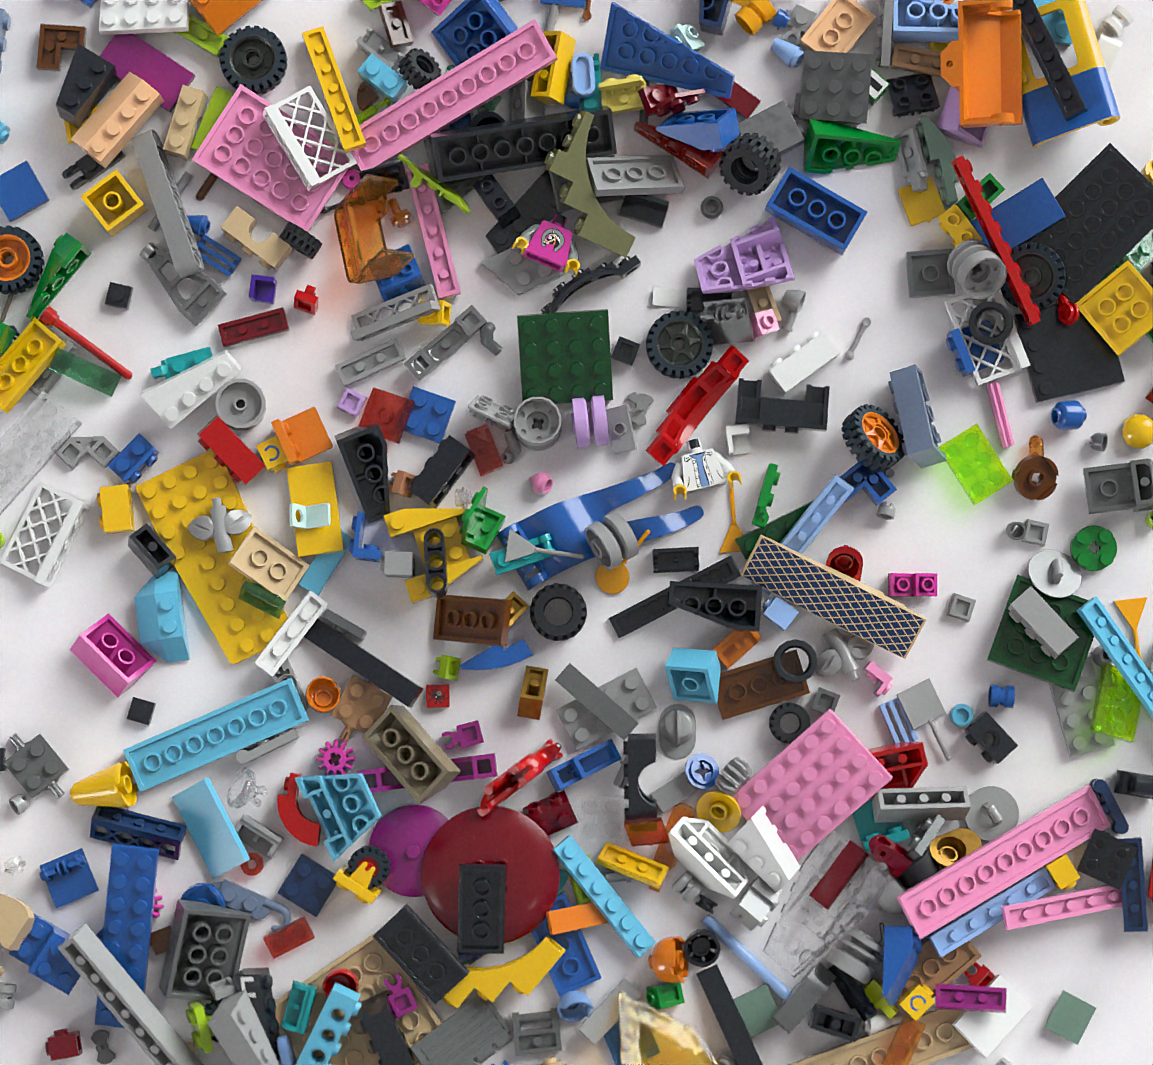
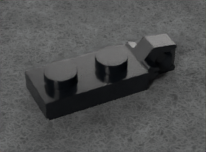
(853, 993)

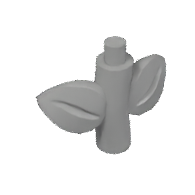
(220, 525)
(842, 655)

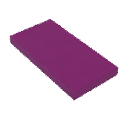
(136, 56)

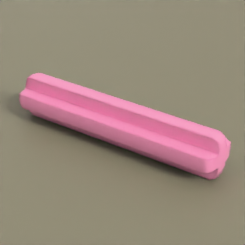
(1000, 415)

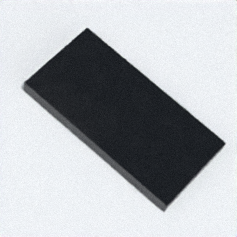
(481, 908)
(421, 954)

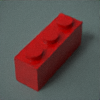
(230, 450)

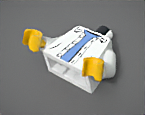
(701, 470)

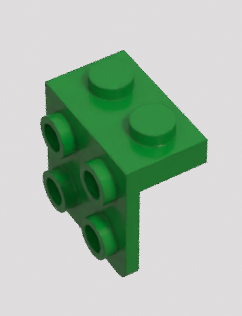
(480, 523)

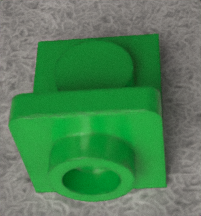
(664, 995)

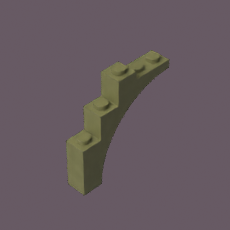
(577, 193)

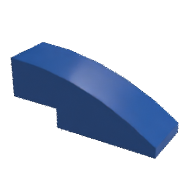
(497, 657)
(583, 765)

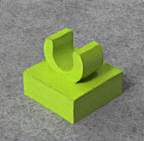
(448, 667)

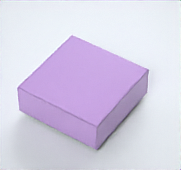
(351, 402)

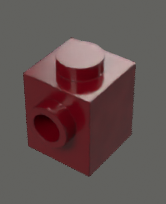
(64, 1044)

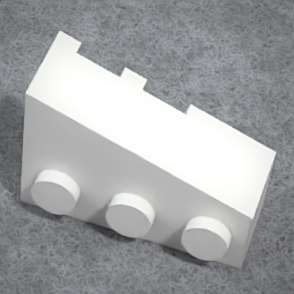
(764, 851)

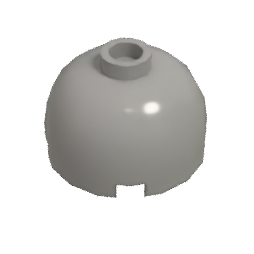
(888, 898)

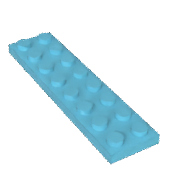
(216, 735)

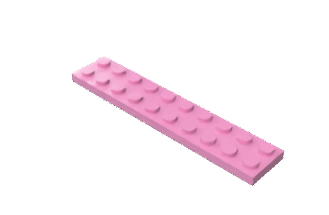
(454, 95)
(1003, 861)

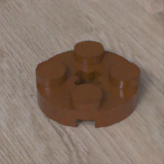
(1023, 477)

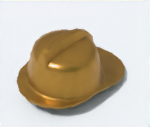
(953, 846)

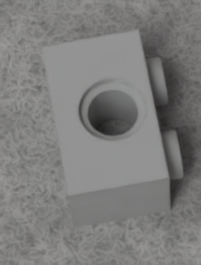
(398, 564)

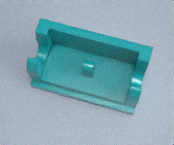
(299, 1007)

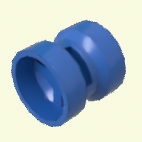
(1002, 696)

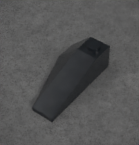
(366, 461)
(726, 604)

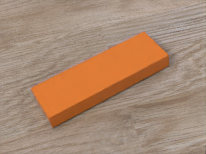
(574, 918)

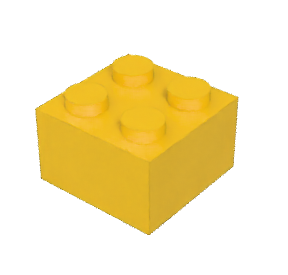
(114, 203)

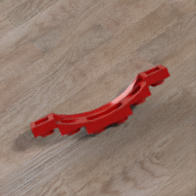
(695, 403)

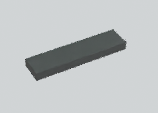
(596, 701)

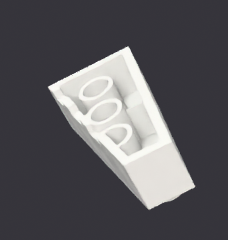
(184, 392)

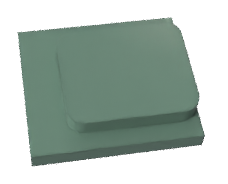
(757, 1009)
(1070, 1017)

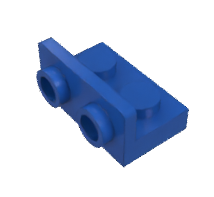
(134, 459)

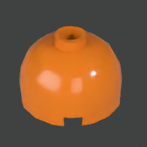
(669, 960)

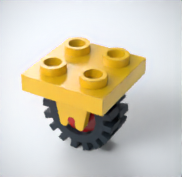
(365, 872)

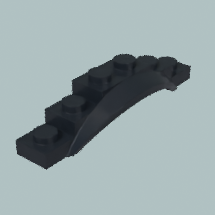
(587, 276)

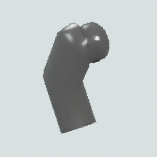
(486, 338)

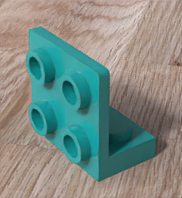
(868, 828)

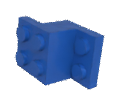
(43, 957)

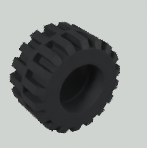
(742, 177)
(552, 592)

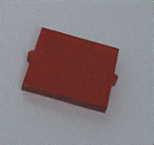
(646, 831)

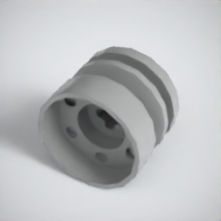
(976, 269)
(540, 411)
(856, 955)

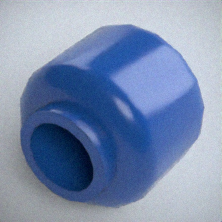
(1068, 415)

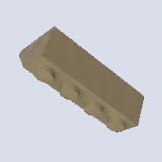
(410, 753)

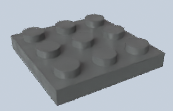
(835, 86)

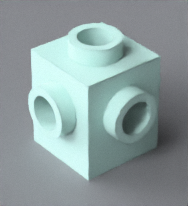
(688, 36)

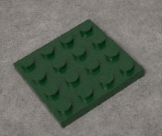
(565, 355)
(1021, 653)

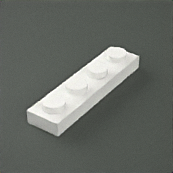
(290, 633)

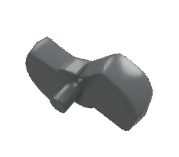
(100, 1039)

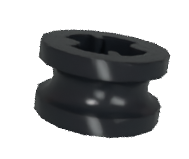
(706, 904)

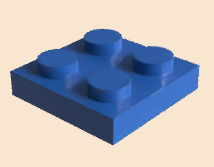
(429, 415)

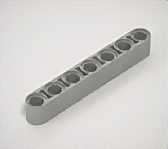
(167, 203)

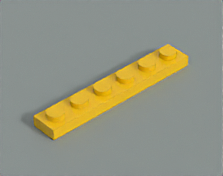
(334, 89)

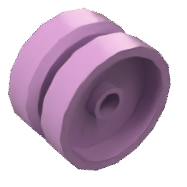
(589, 422)

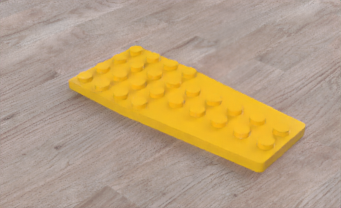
(171, 504)

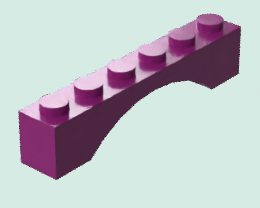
(471, 768)

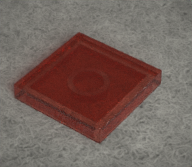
(389, 411)

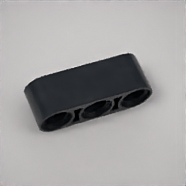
(431, 553)

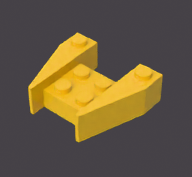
(418, 522)

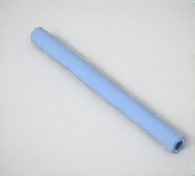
(752, 962)

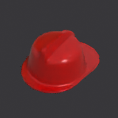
(847, 561)

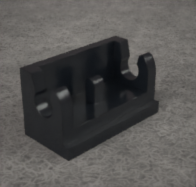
(695, 299)
(675, 560)

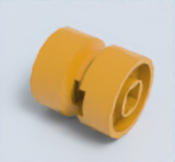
(751, 17)

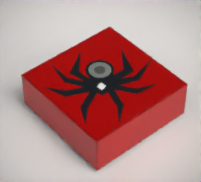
(437, 695)

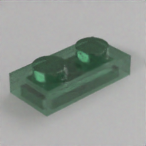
(261, 599)

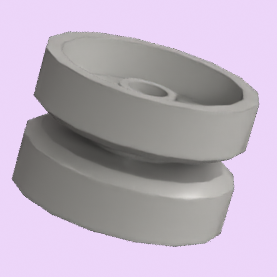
(245, 417)
(611, 540)

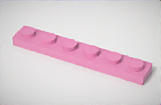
(435, 238)
(1061, 906)

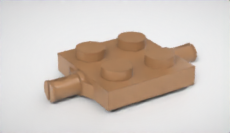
(360, 706)

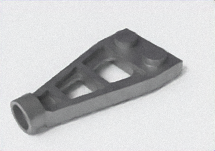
(203, 300)

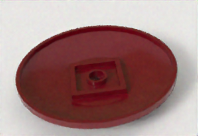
(495, 838)

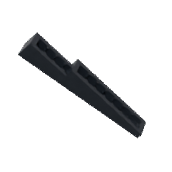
(657, 604)
(364, 663)
(728, 1016)

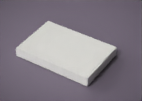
(988, 1029)

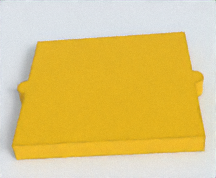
(923, 205)

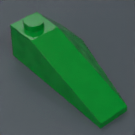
(840, 146)
(61, 266)

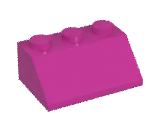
(112, 655)

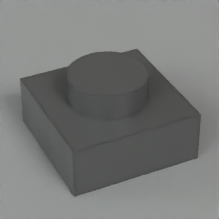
(825, 700)

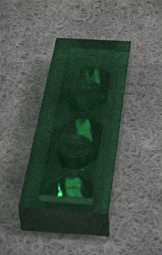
(84, 371)

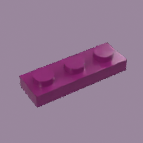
(971, 998)

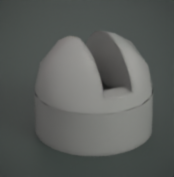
(885, 511)
(18, 804)

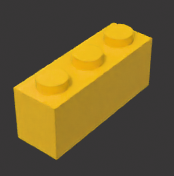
(551, 82)

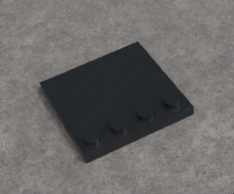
(1066, 356)

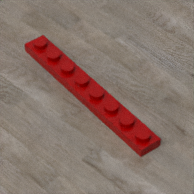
(992, 232)

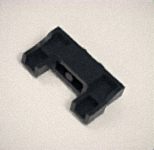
(782, 413)

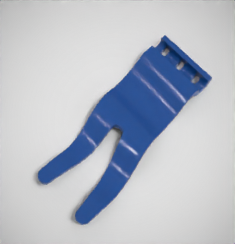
(569, 517)

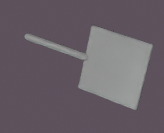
(922, 706)

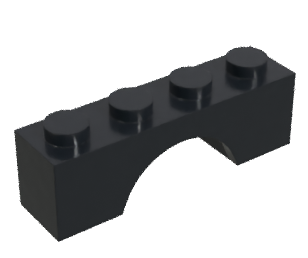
(641, 753)

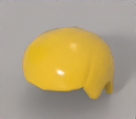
(1138, 431)

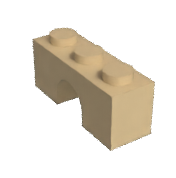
(181, 130)
(271, 251)

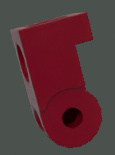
(890, 853)

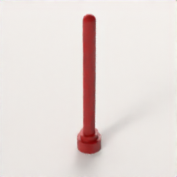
(50, 317)

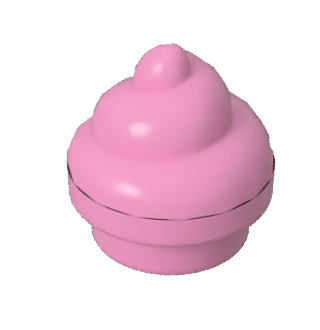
(541, 482)

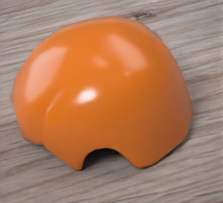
(322, 694)

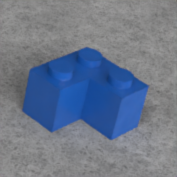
(873, 483)

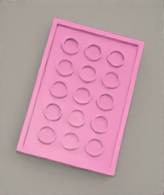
(251, 159)
(814, 784)

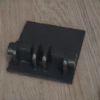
(912, 94)
(393, 171)
(1107, 858)

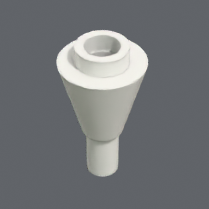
(879, 1023)

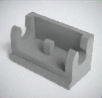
(379, 47)
(258, 836)

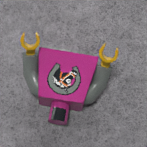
(550, 245)

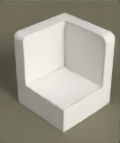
(737, 439)

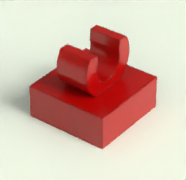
(306, 300)
(981, 977)

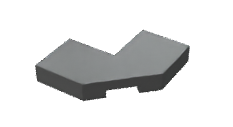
(78, 447)

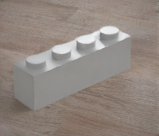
(920, 804)

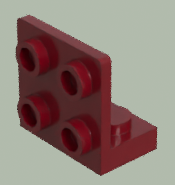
(664, 99)

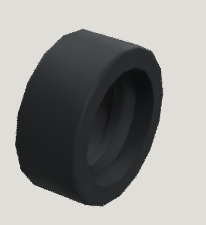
(1008, 323)
(812, 657)

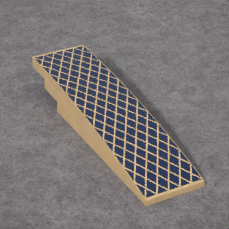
(833, 596)

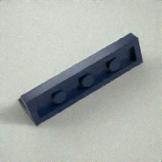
(137, 827)
(1134, 892)

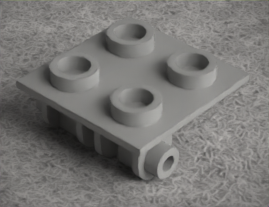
(484, 407)

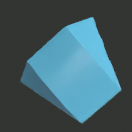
(342, 807)

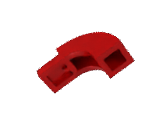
(292, 817)

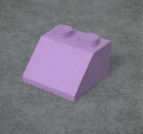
(950, 122)

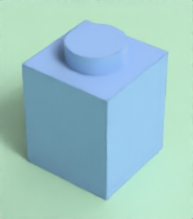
(779, 612)

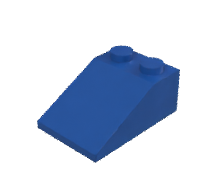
(702, 128)
(900, 959)

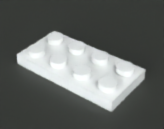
(143, 16)

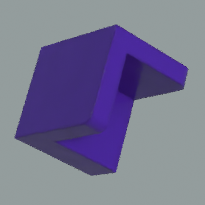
(262, 289)

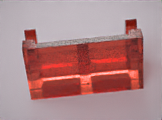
(483, 446)

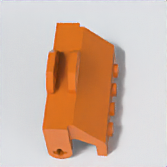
(986, 63)

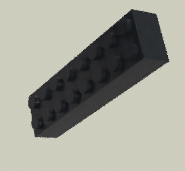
(515, 144)

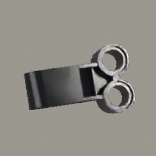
(1134, 784)

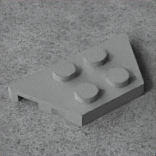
(518, 271)

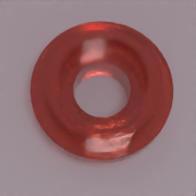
(253, 871)

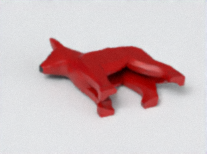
(518, 776)

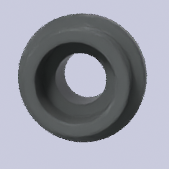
(714, 201)

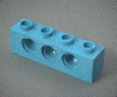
(339, 998)

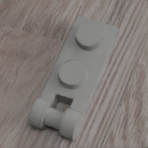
(266, 746)

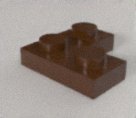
(54, 40)

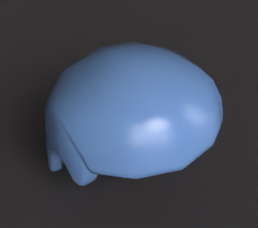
(574, 1006)

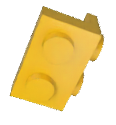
(957, 225)

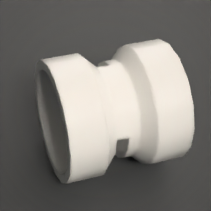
(1117, 21)

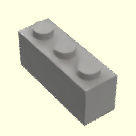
(1042, 623)

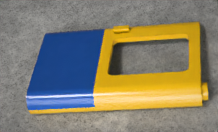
(1039, 106)

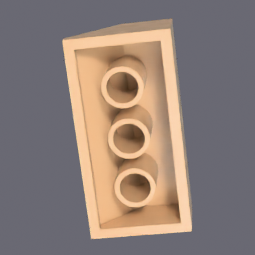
(117, 119)

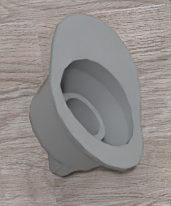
(677, 731)

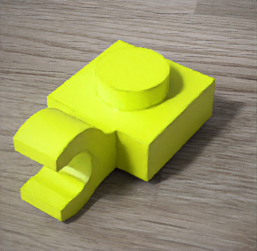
(874, 992)

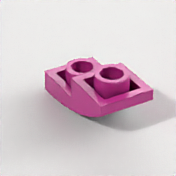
(912, 584)

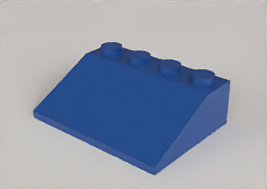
(473, 28)

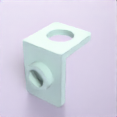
(311, 516)

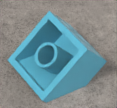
(693, 675)

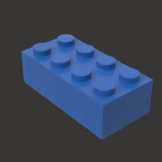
(815, 210)

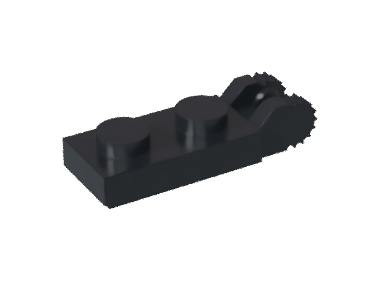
(90, 168)

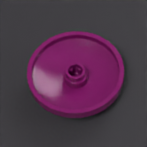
(405, 837)

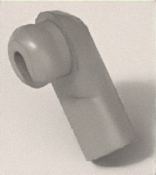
(512, 449)

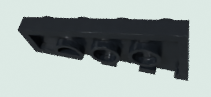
(534, 206)

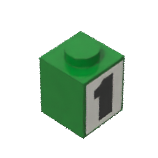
(878, 87)

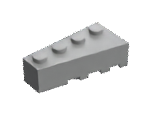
(241, 1032)

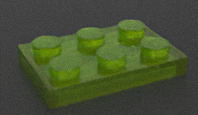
(975, 464)
(1115, 706)

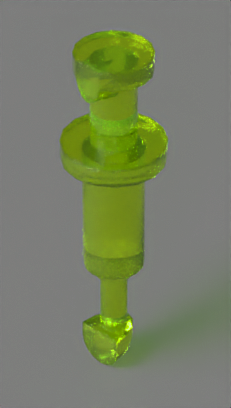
(372, 110)

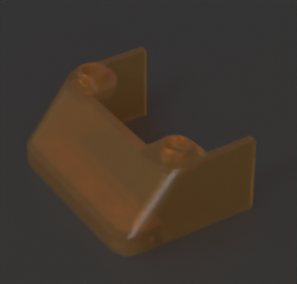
(362, 234)

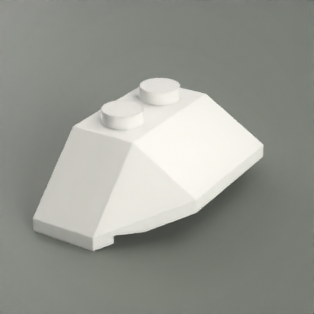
(708, 856)

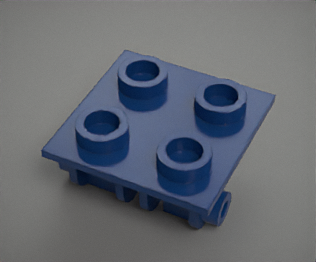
(68, 878)

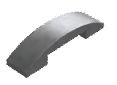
(446, 343)

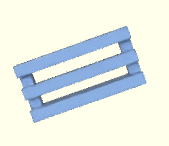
(890, 726)

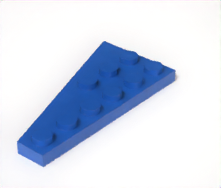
(644, 50)

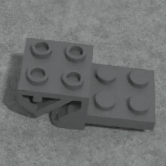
(1119, 487)

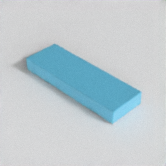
(323, 568)

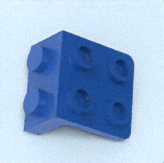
(963, 360)

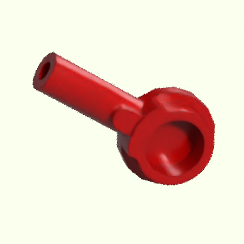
(1067, 311)

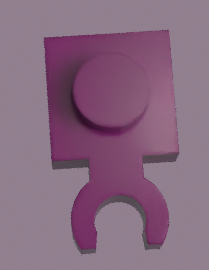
(467, 734)
(402, 998)

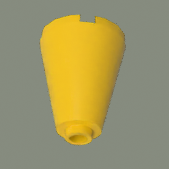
(106, 788)

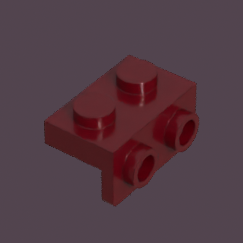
(552, 813)

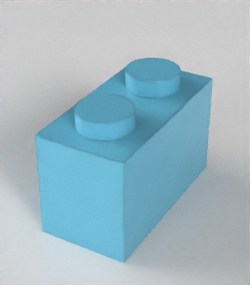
(382, 78)

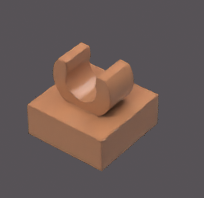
(402, 483)

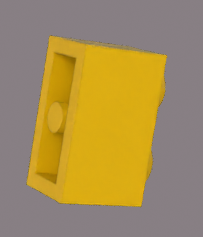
(116, 509)

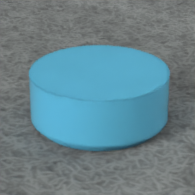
(961, 715)

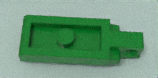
(766, 497)

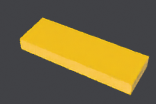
(632, 865)

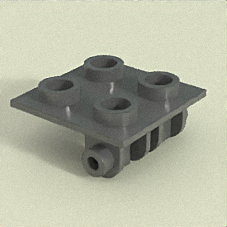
(728, 320)

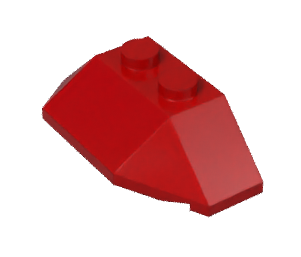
(903, 761)

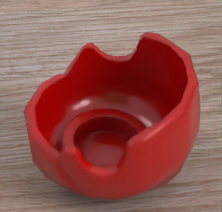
(340, 976)

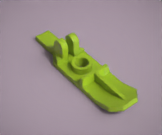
(421, 175)

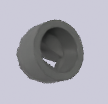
(1099, 442)
(1019, 532)

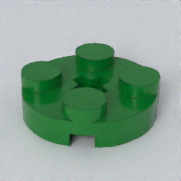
(1102, 538)

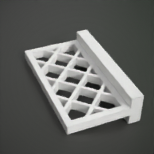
(290, 144)
(1012, 344)
(58, 547)

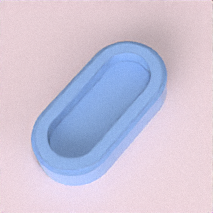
(583, 75)

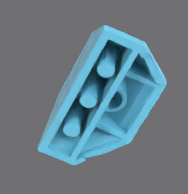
(163, 618)

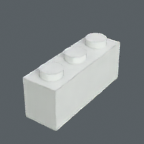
(803, 362)

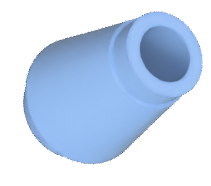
(788, 52)

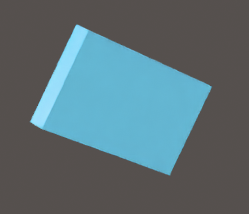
(211, 828)

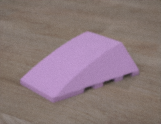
(746, 262)

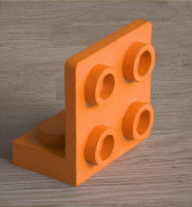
(302, 436)

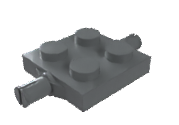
(36, 766)

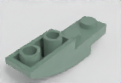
(938, 150)

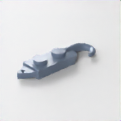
(250, 902)

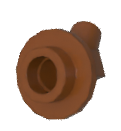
(400, 217)

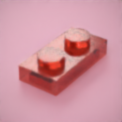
(288, 937)

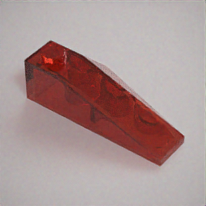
(699, 160)

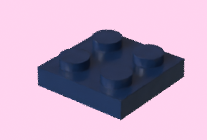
(308, 885)

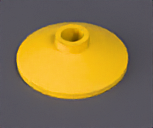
(722, 820)

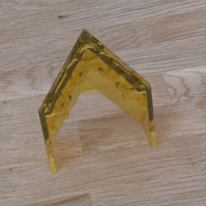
(656, 1039)

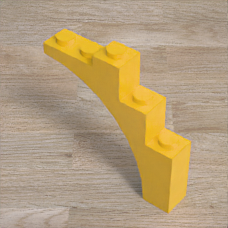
(522, 973)

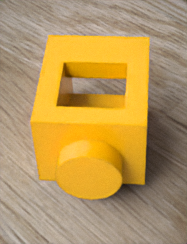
(438, 318)

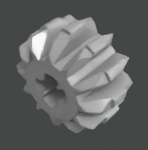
(733, 776)

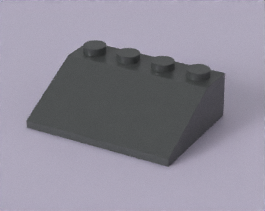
(202, 949)

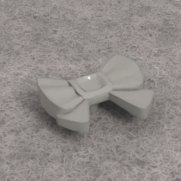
(642, 401)

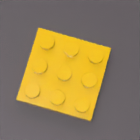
(1120, 308)

